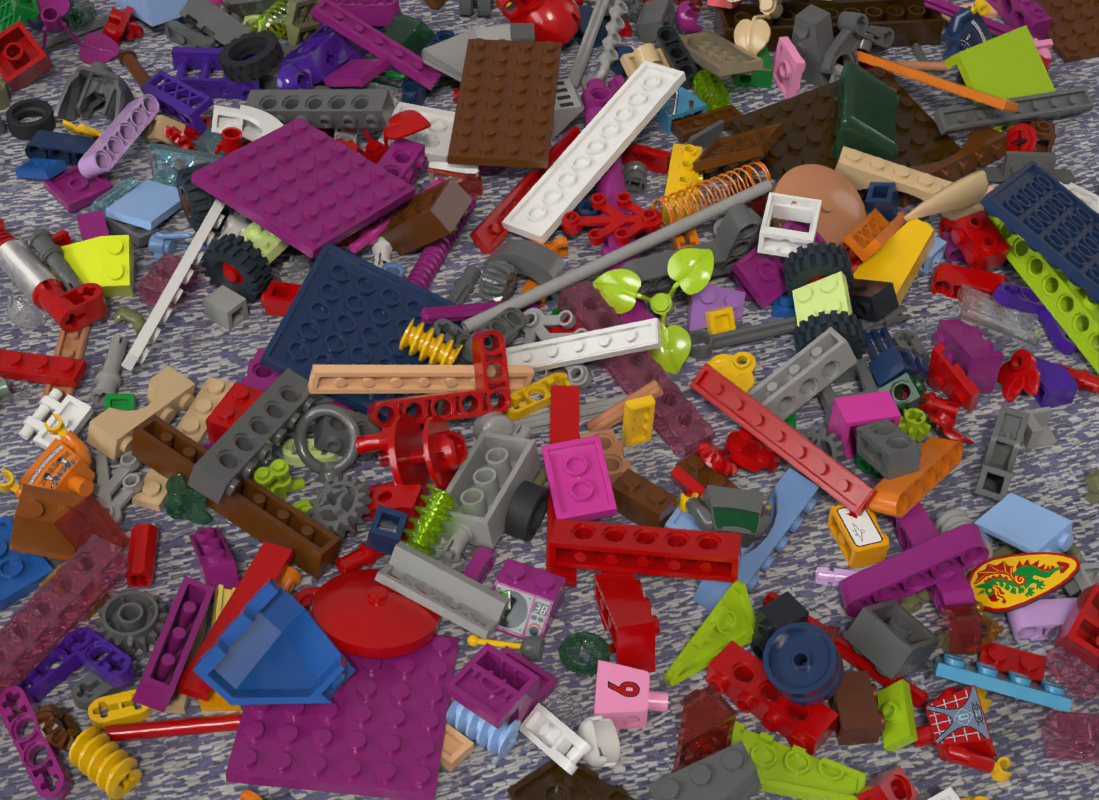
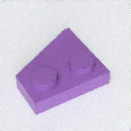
(712, 298)

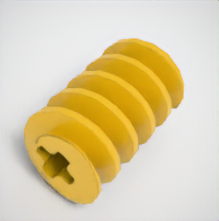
(428, 345)
(104, 763)

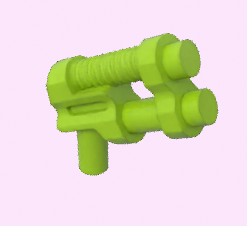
(278, 479)

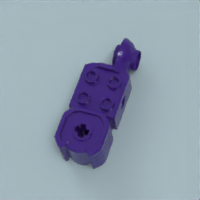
(316, 59)

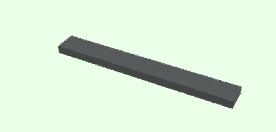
(1030, 108)

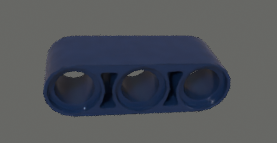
(58, 146)

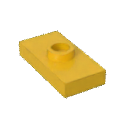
(638, 420)

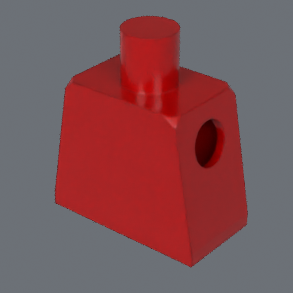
(399, 498)

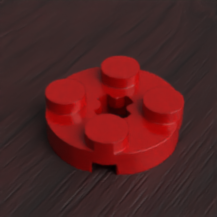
(751, 452)

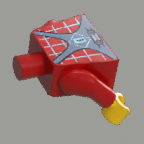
(962, 731)

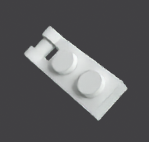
(555, 738)

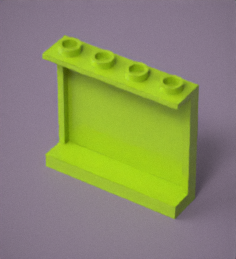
(1004, 67)

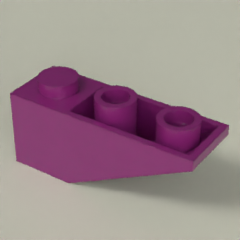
(214, 558)

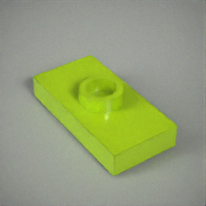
(898, 711)

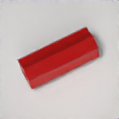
(142, 555)

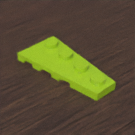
(794, 772)

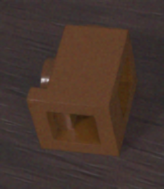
(1045, 132)

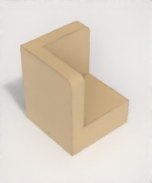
(154, 130)

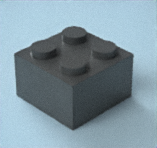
(891, 639)

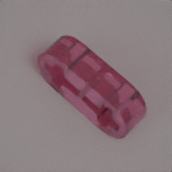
(1072, 673)

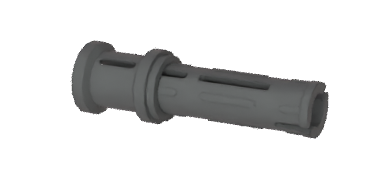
(52, 256)

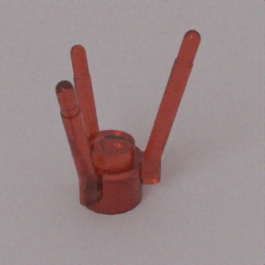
(470, 182)

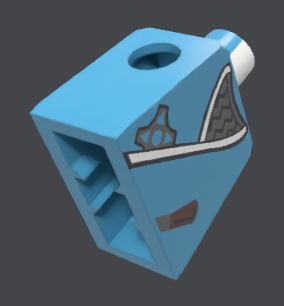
(679, 106)

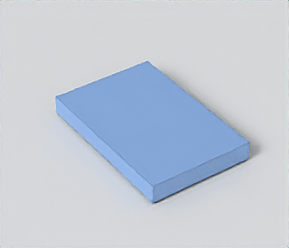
(146, 205)

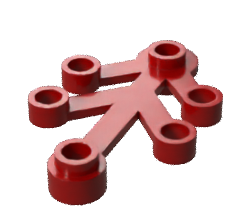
(641, 220)

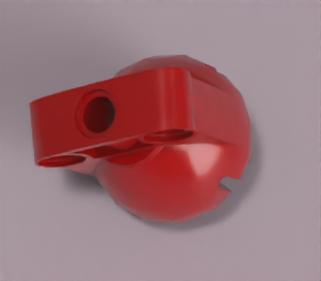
(551, 18)

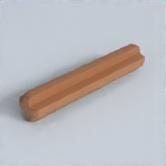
(615, 413)

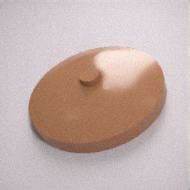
(841, 203)

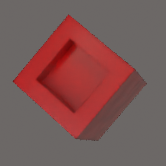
(889, 786)

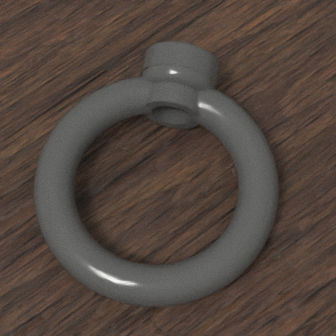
(326, 470)

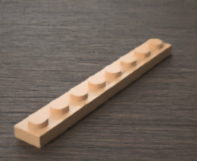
(405, 378)

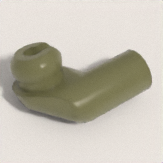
(126, 314)

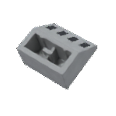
(567, 105)

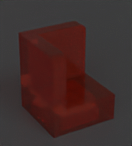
(964, 628)

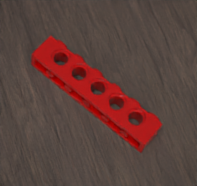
(645, 550)

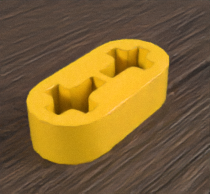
(119, 708)

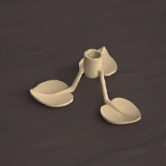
(756, 33)

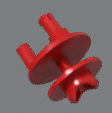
(416, 454)

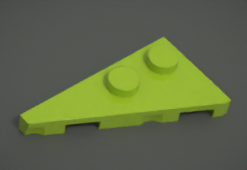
(728, 622)

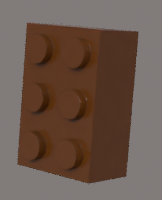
(427, 217)

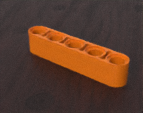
(902, 493)

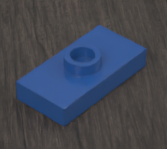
(40, 169)

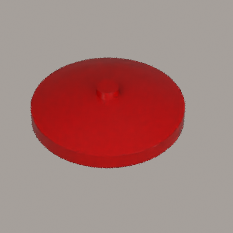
(372, 618)

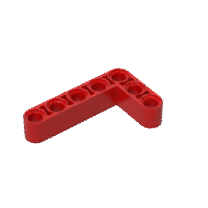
(453, 400)

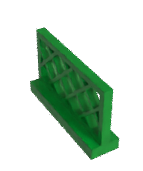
(16, 10)

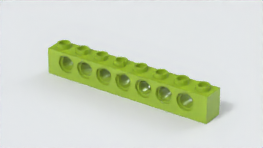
(1065, 301)

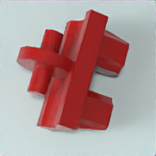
(120, 26)

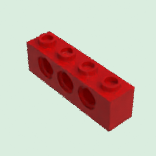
(735, 665)

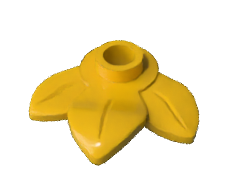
(81, 130)
(739, 374)

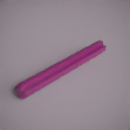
(949, 9)
(461, 311)

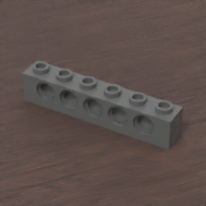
(327, 106)
(252, 437)

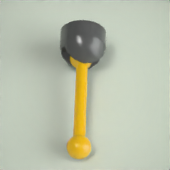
(531, 647)

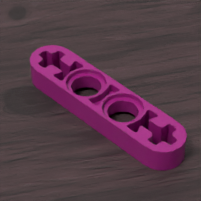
(30, 745)

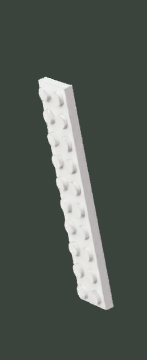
(593, 151)

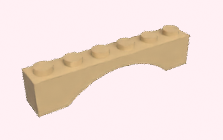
(864, 168)

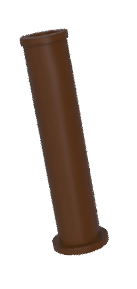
(129, 59)

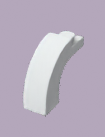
(250, 120)

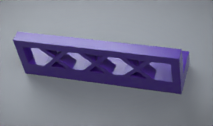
(170, 102)

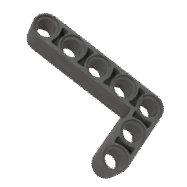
(728, 247)

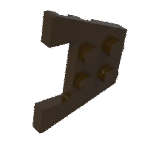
(554, 783)

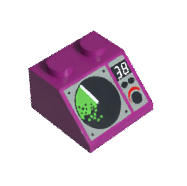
(533, 599)

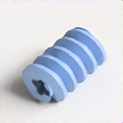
(496, 740)

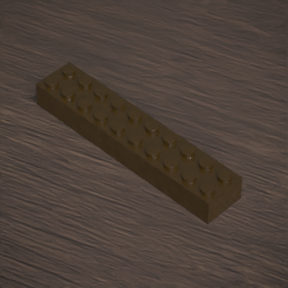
(907, 18)

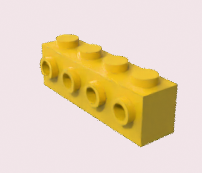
(681, 176)

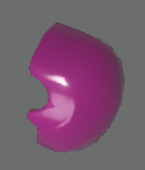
(686, 18)

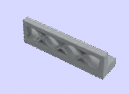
(443, 588)

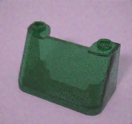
(865, 114)

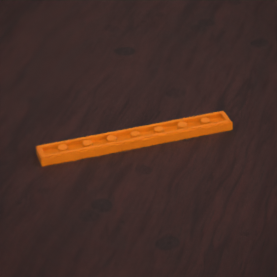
(938, 82)

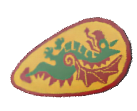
(1020, 579)

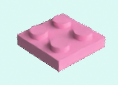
(787, 68)

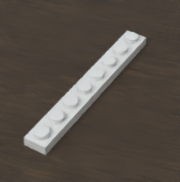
(172, 291)

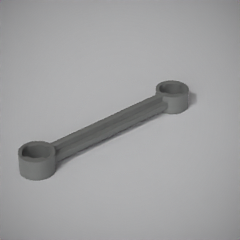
(738, 336)

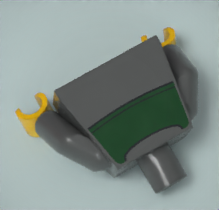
(729, 512)

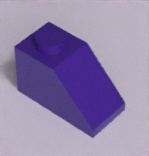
(1056, 385)

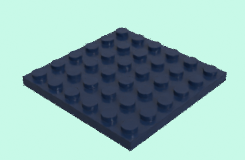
(1050, 223)
(350, 317)

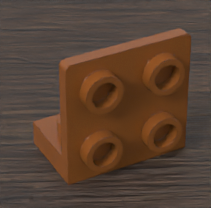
(34, 519)

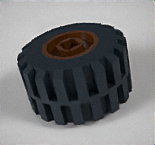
(194, 199)

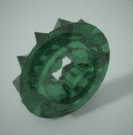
(592, 644)

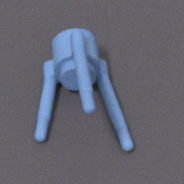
(164, 243)

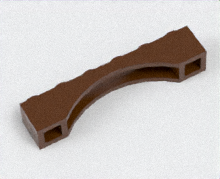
(980, 150)

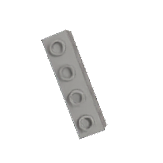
(805, 374)

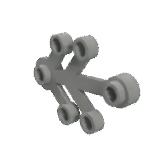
(537, 328)
(106, 487)

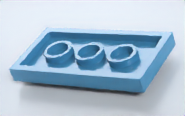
(1013, 684)

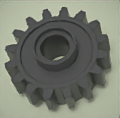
(131, 620)

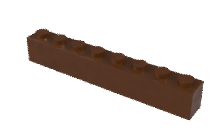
(252, 505)

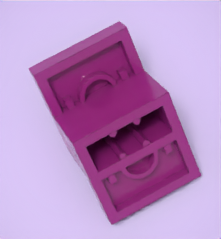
(500, 685)

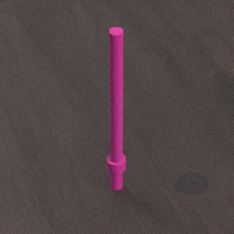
(371, 235)

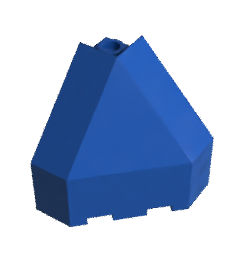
(274, 655)

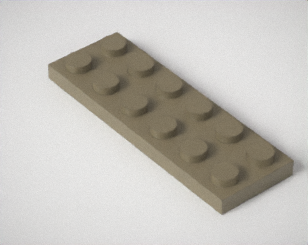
(720, 55)

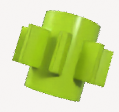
(914, 423)

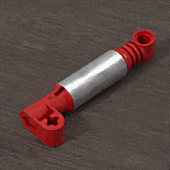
(46, 289)

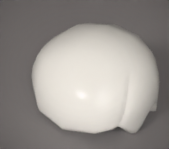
(603, 734)

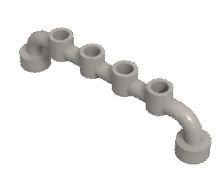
(616, 10)

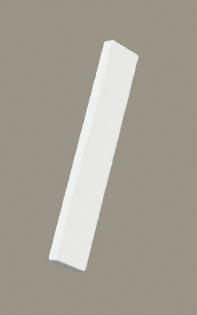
(588, 346)

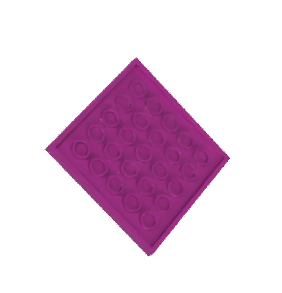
(303, 186)
(372, 740)

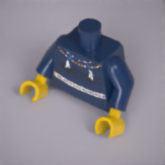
(967, 29)

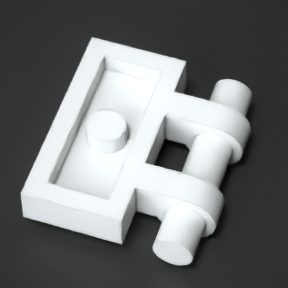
(71, 410)

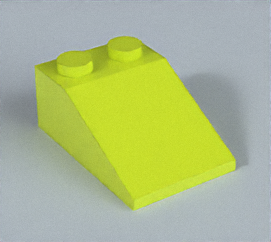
(104, 262)

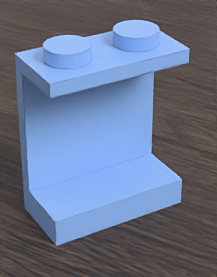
(1026, 526)

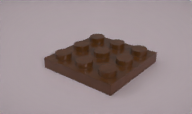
(739, 147)

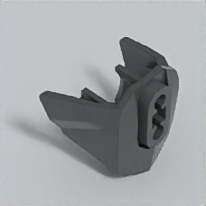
(88, 89)

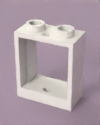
(783, 241)

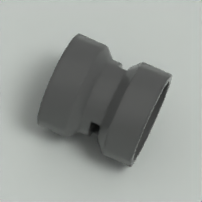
(636, 172)

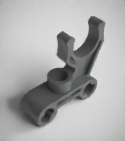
(854, 36)

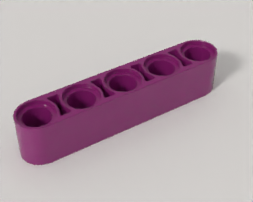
(917, 528)
(915, 568)

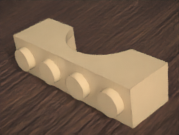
(167, 396)

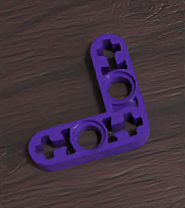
(1025, 300)
(80, 654)

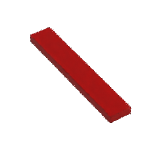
(269, 562)

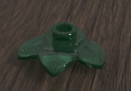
(185, 502)

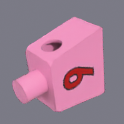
(625, 695)

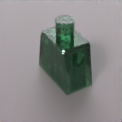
(409, 32)

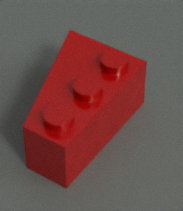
(627, 618)
(1081, 629)

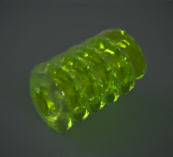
(710, 90)
(430, 520)

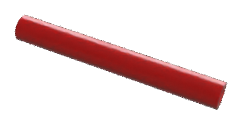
(173, 727)

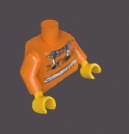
(59, 468)

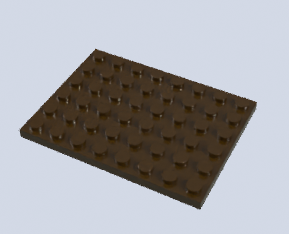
(811, 126)

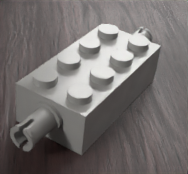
(486, 488)

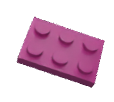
(579, 479)

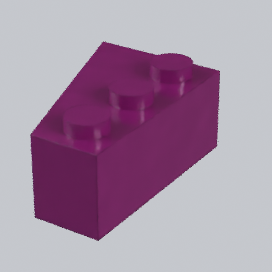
(971, 351)

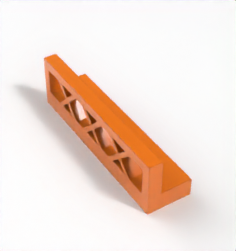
(874, 239)

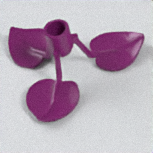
(96, 45)

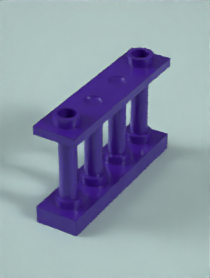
(207, 60)

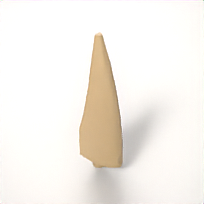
(955, 196)

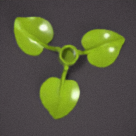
(691, 271)

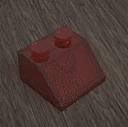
(704, 726)

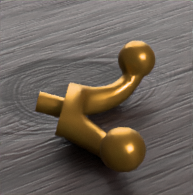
(992, 627)

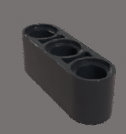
(676, 54)

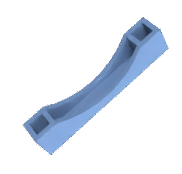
(788, 502)

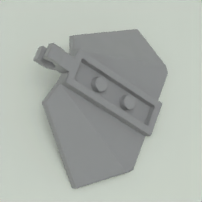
(450, 54)

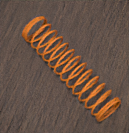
(749, 174)

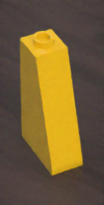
(900, 257)

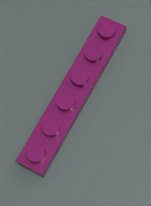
(376, 43)

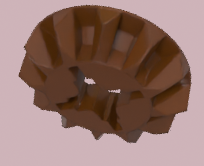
(57, 726)

